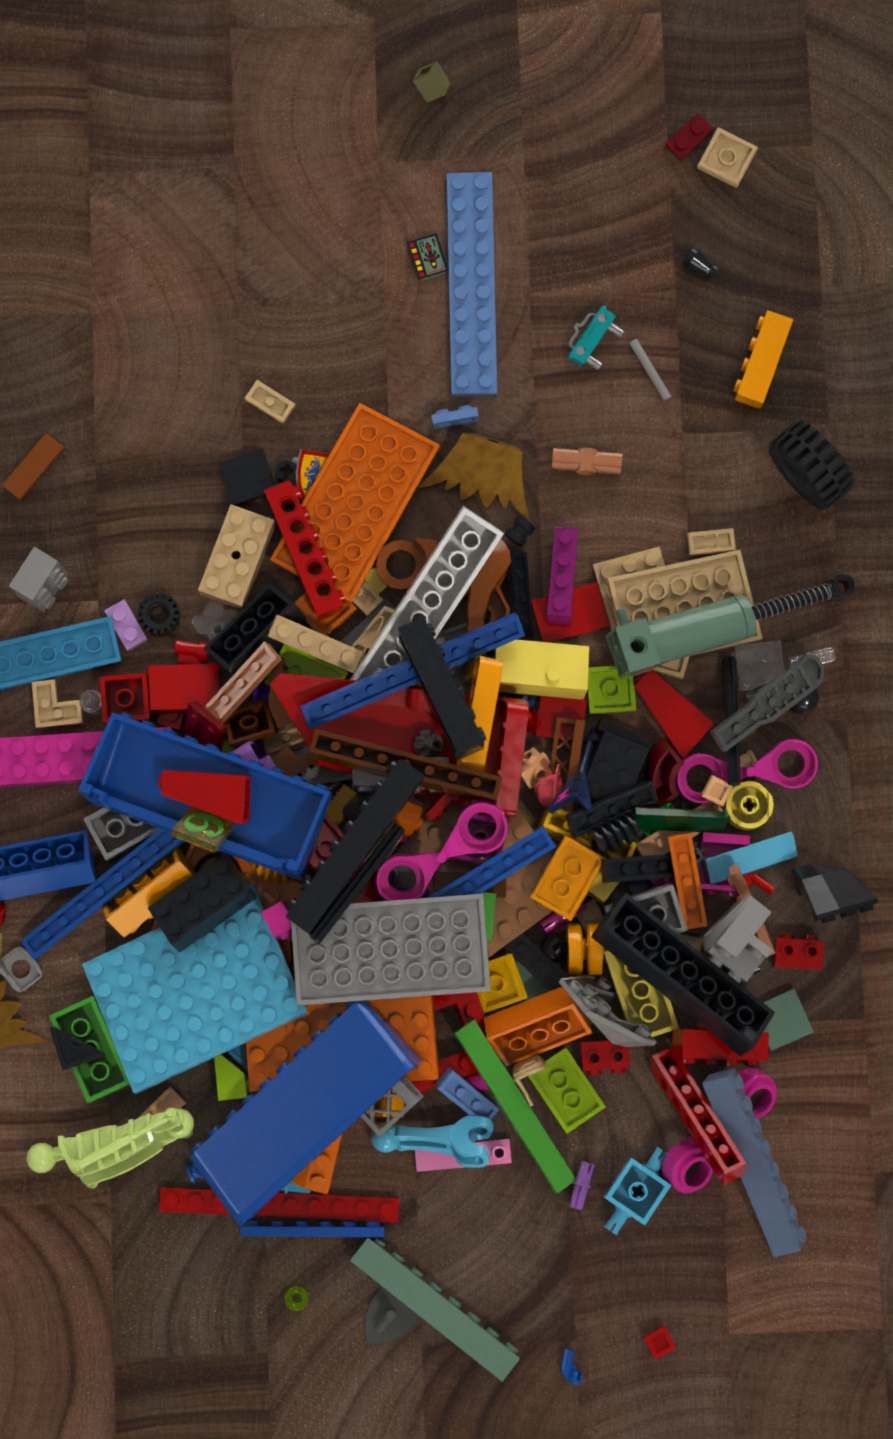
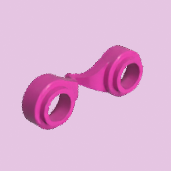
(764, 768)
(459, 842)
(687, 1152)

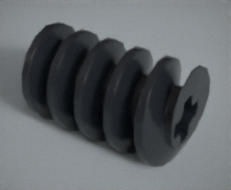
(614, 833)

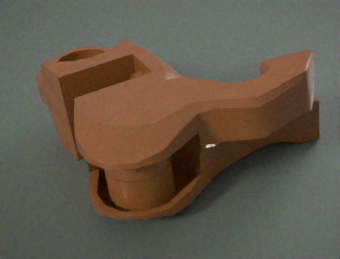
(482, 594)

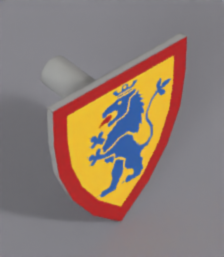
(308, 467)

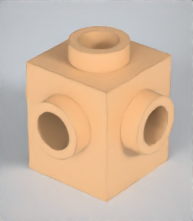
(534, 767)

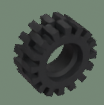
(156, 601)

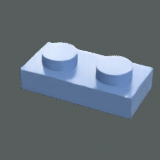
(463, 415)

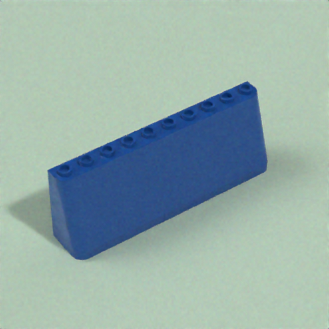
(283, 809)
(303, 1109)

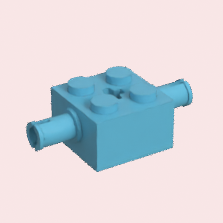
(641, 1206)

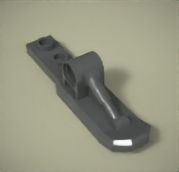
(770, 701)

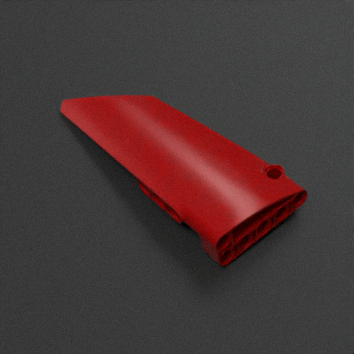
(401, 717)

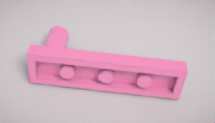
(428, 1160)

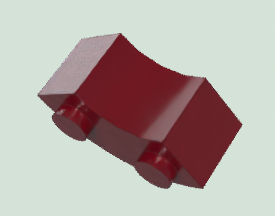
(662, 770)

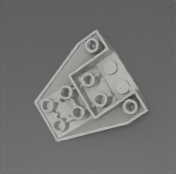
(592, 997)

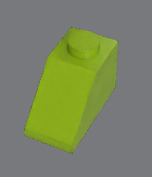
(231, 1080)

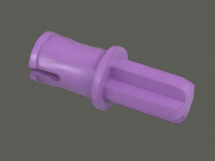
(581, 1185)

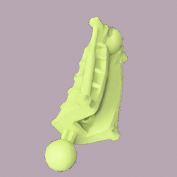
(113, 1149)

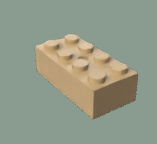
(229, 578)

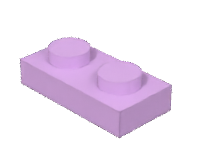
(126, 625)

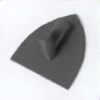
(387, 1318)

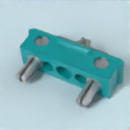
(591, 336)

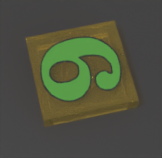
(203, 829)

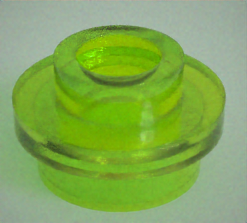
(304, 1298)

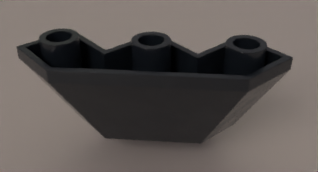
(832, 891)

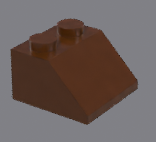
(250, 723)

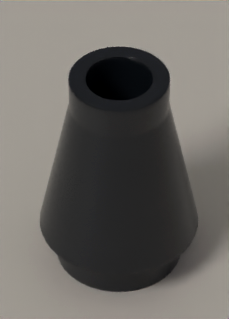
(699, 262)

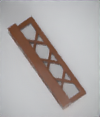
(575, 751)

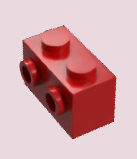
(798, 953)
(604, 1055)

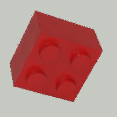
(127, 695)

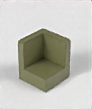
(431, 82)

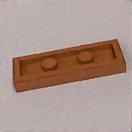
(33, 467)

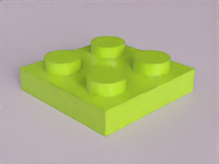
(609, 693)

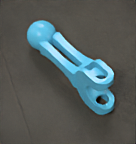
(450, 1140)

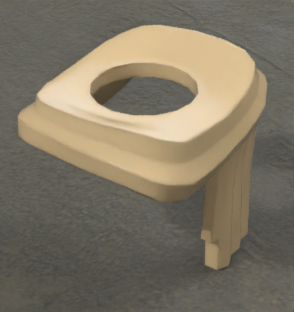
(523, 1069)

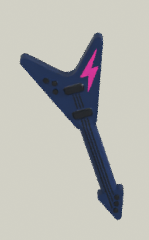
(577, 786)

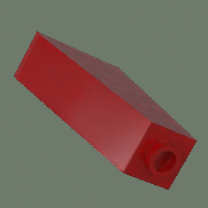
(674, 715)
(216, 793)

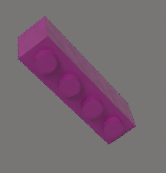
(562, 576)

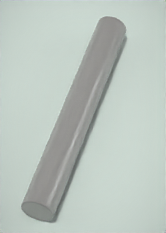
(650, 370)

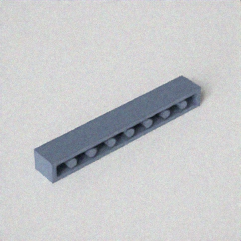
(761, 1174)

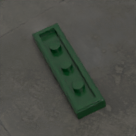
(681, 820)

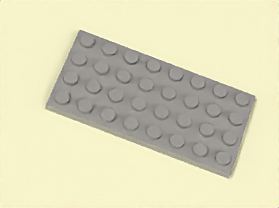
(395, 951)

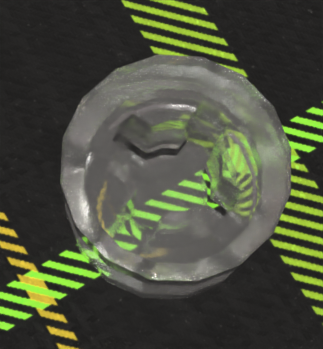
(90, 698)

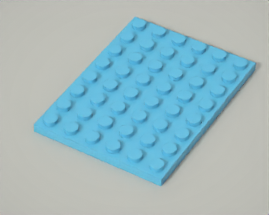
(193, 1004)

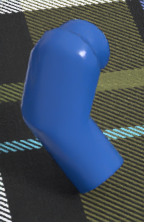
(568, 1369)

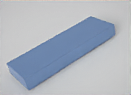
(465, 1095)

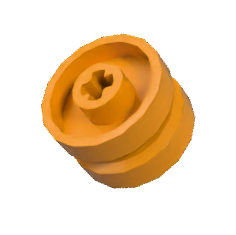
(583, 949)

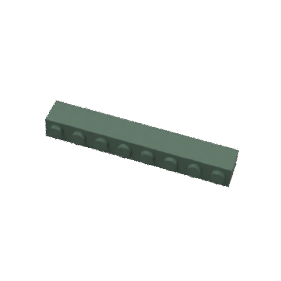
(435, 1308)

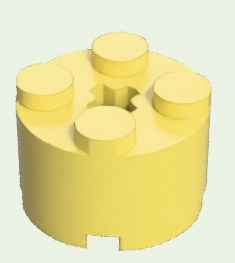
(758, 797)

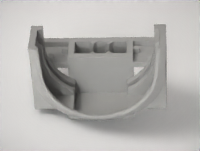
(732, 940)

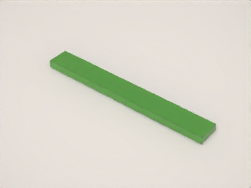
(514, 1106)

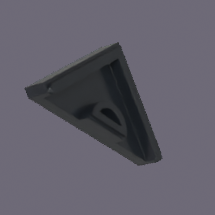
(72, 1050)

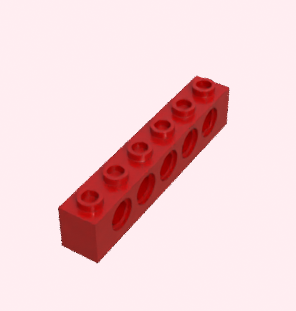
(277, 498)
(698, 1116)

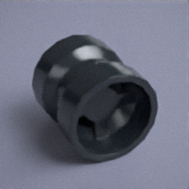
(518, 532)

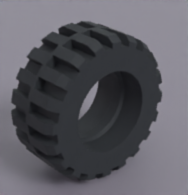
(811, 465)

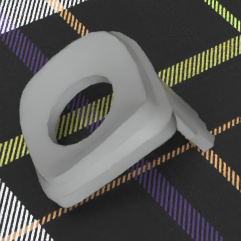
(7, 962)

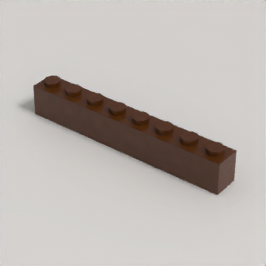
(376, 760)

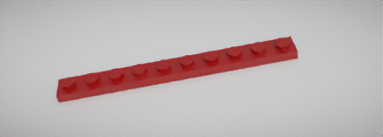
(287, 1205)

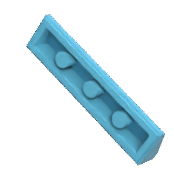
(751, 857)

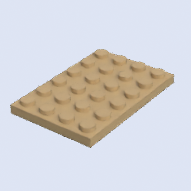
(681, 587)

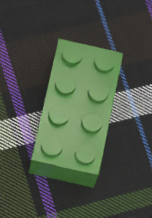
(87, 1024)

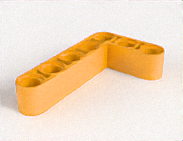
(485, 679)

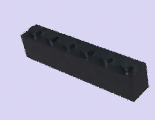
(440, 688)

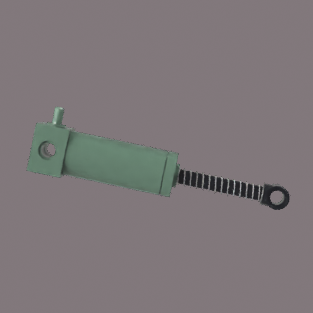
(704, 627)

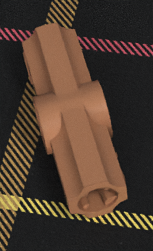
(586, 461)

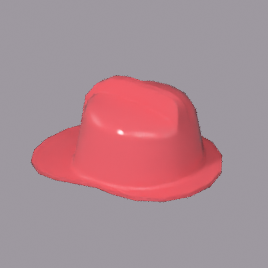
(548, 788)

